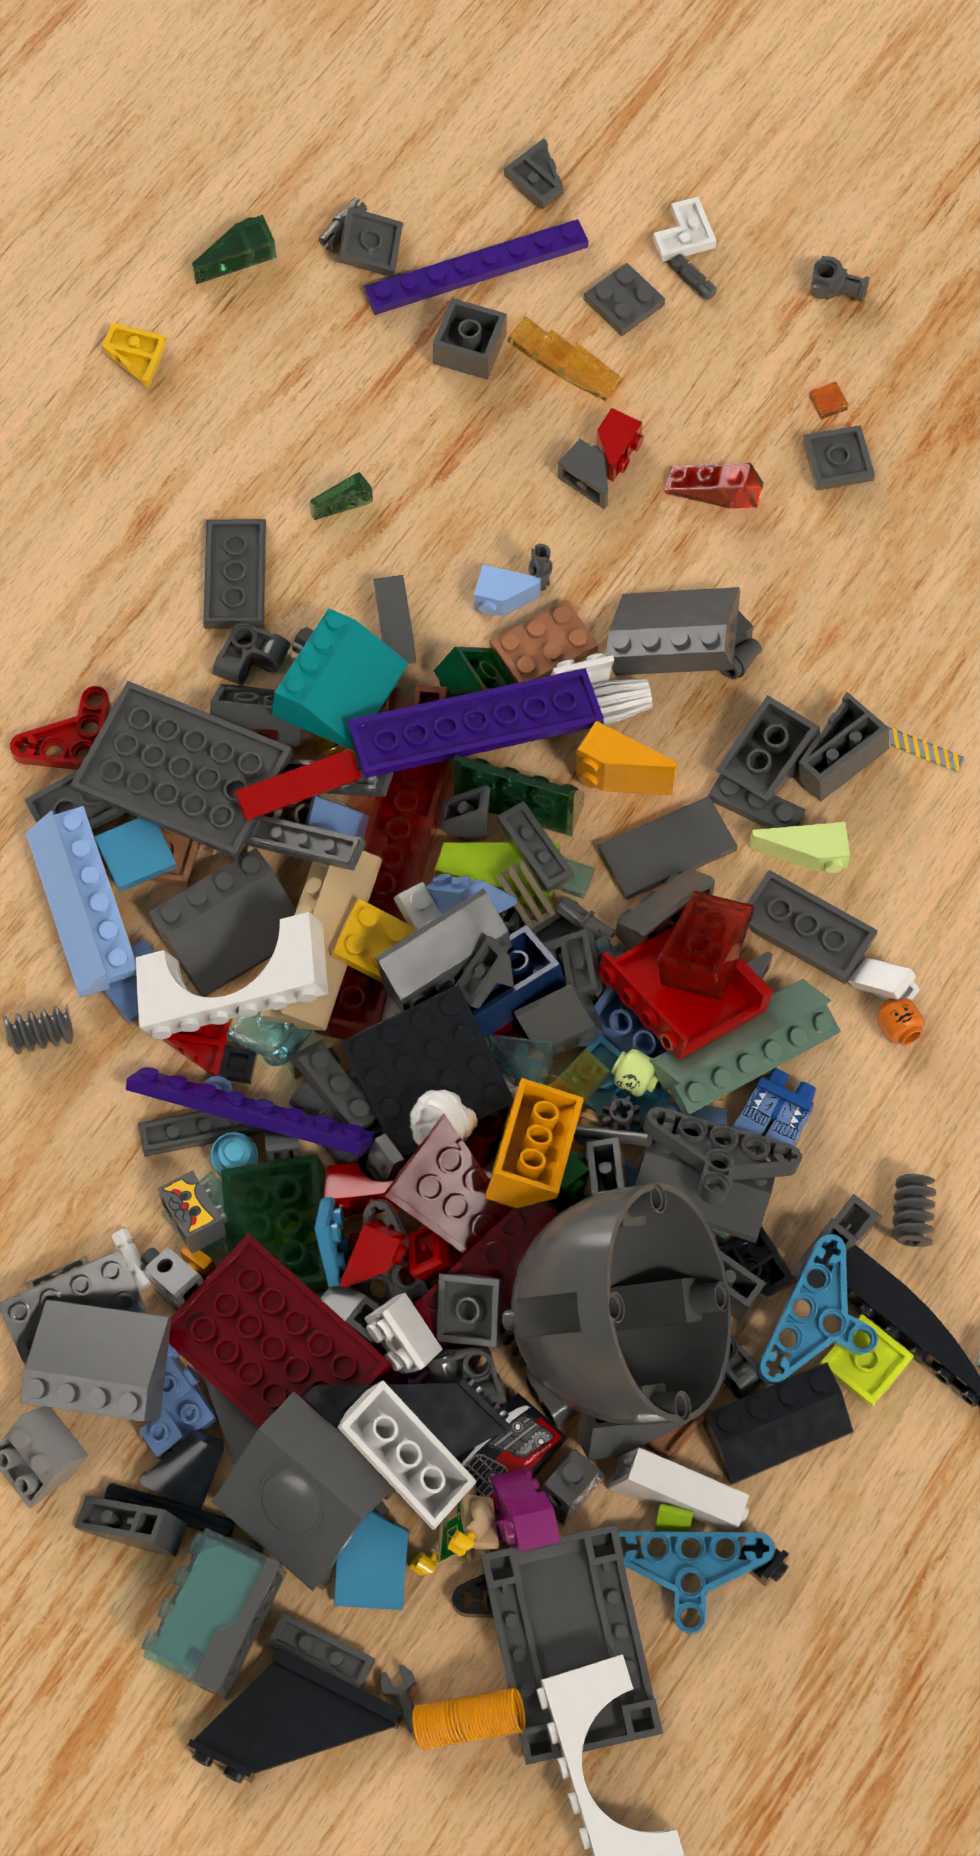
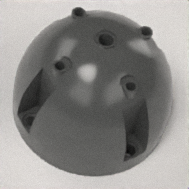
(626, 1307)

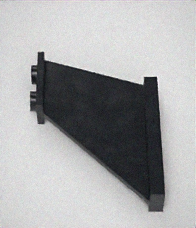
(449, 1410)
(287, 1717)

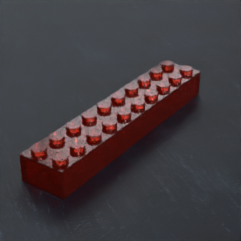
(401, 835)

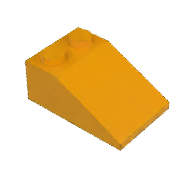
(622, 764)

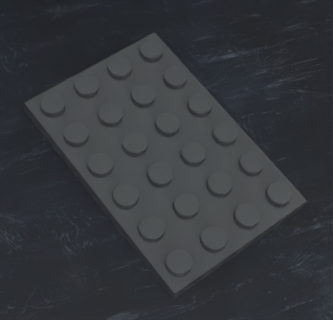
(178, 767)

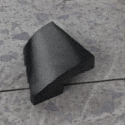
(763, 1261)
(186, 1470)

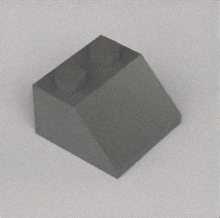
(562, 1018)

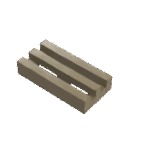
(502, 877)

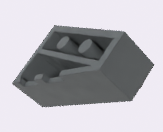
(843, 748)

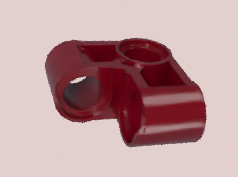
(485, 1138)

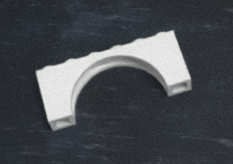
(291, 976)
(573, 1703)

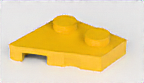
(135, 351)

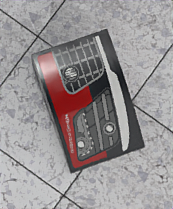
(526, 1444)

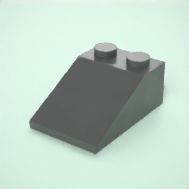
(768, 749)

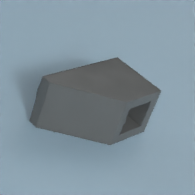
(351, 1307)

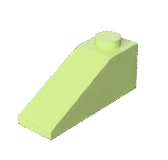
(810, 846)

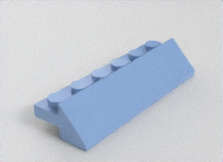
(81, 901)

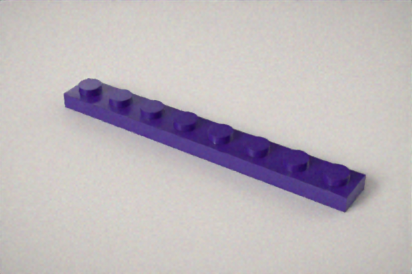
(476, 267)
(258, 1113)

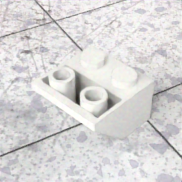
(402, 1334)

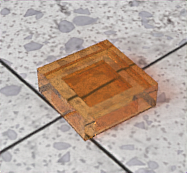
(828, 400)

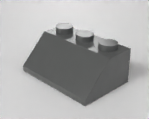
(253, 711)
(661, 908)

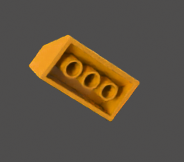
(534, 1145)

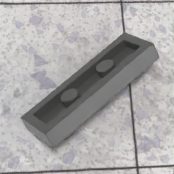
(740, 801)
(535, 847)
(336, 1088)
(321, 1650)

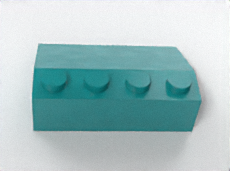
(337, 678)

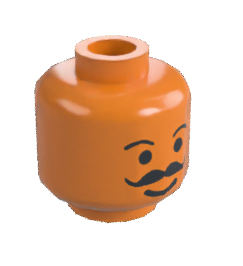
(900, 1021)

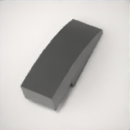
(395, 616)
(850, 1225)

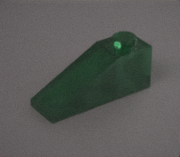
(239, 248)

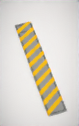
(925, 750)

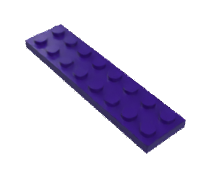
(474, 723)

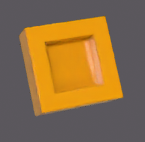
(199, 1262)

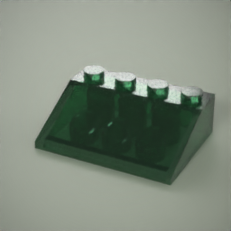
(552, 804)
(279, 1209)

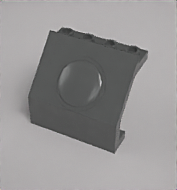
(301, 1491)

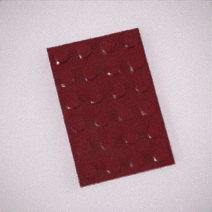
(268, 1335)

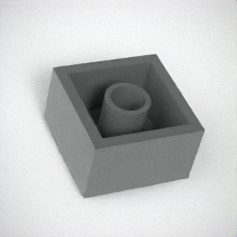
(469, 338)

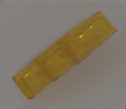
(564, 360)

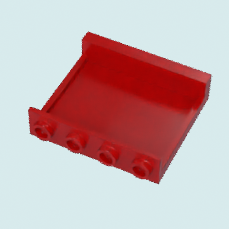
(679, 1017)

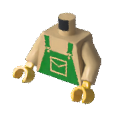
(464, 1535)

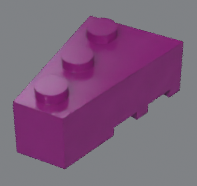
(524, 1516)

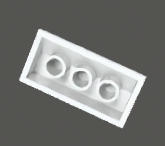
(406, 1453)

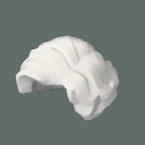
(430, 1109)

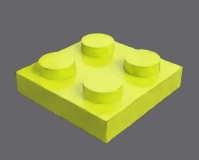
(871, 1373)

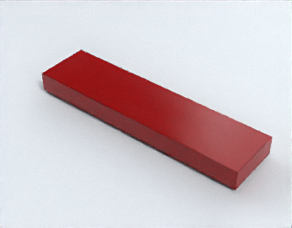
(297, 785)

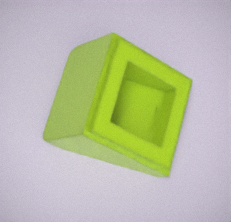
(673, 1519)

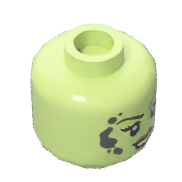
(634, 1073)

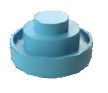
(233, 1151)

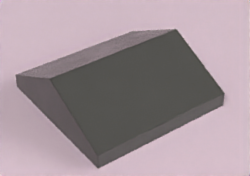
(469, 1309)

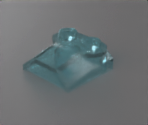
(270, 1039)

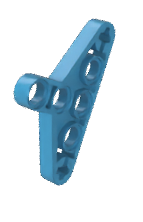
(823, 1301)
(710, 1568)

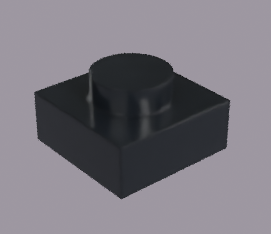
(238, 1064)

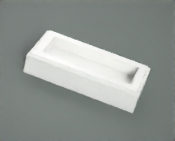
(882, 978)

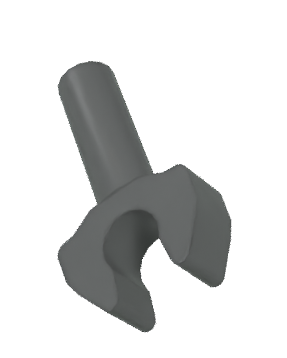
(401, 1693)

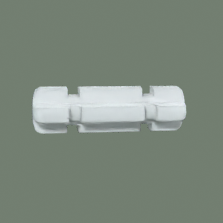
(123, 1242)

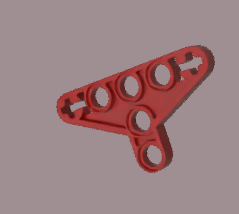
(64, 733)

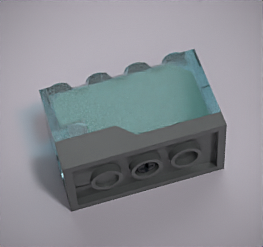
(214, 1613)

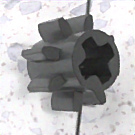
(624, 1107)

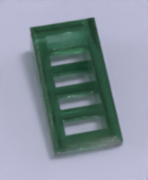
(342, 497)

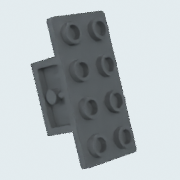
(95, 1283)

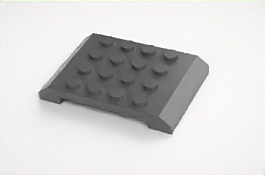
(562, 1612)

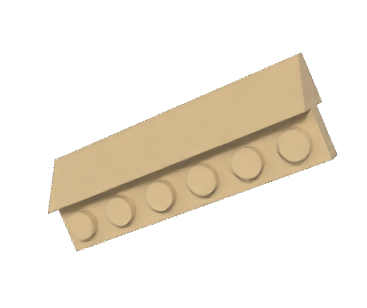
(329, 897)

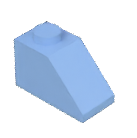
(504, 591)

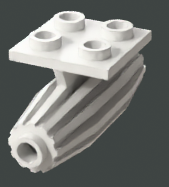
(615, 697)

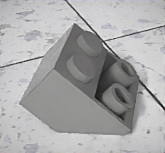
(39, 1454)

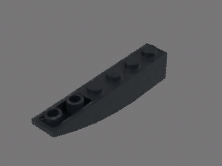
(910, 1322)

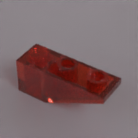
(717, 484)

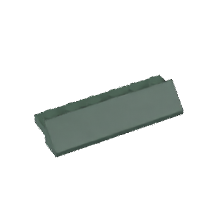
(790, 1026)

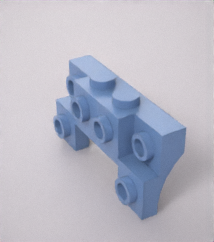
(182, 1407)

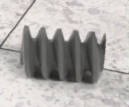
(39, 1029)
(911, 1210)

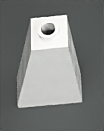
(660, 1481)

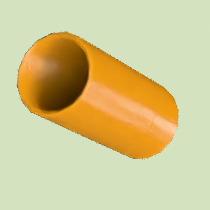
(478, 1715)

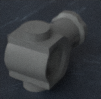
(836, 280)

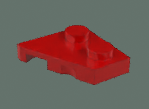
(203, 1046)

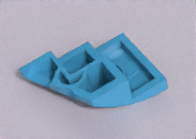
(373, 1566)

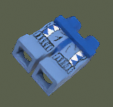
(777, 1106)

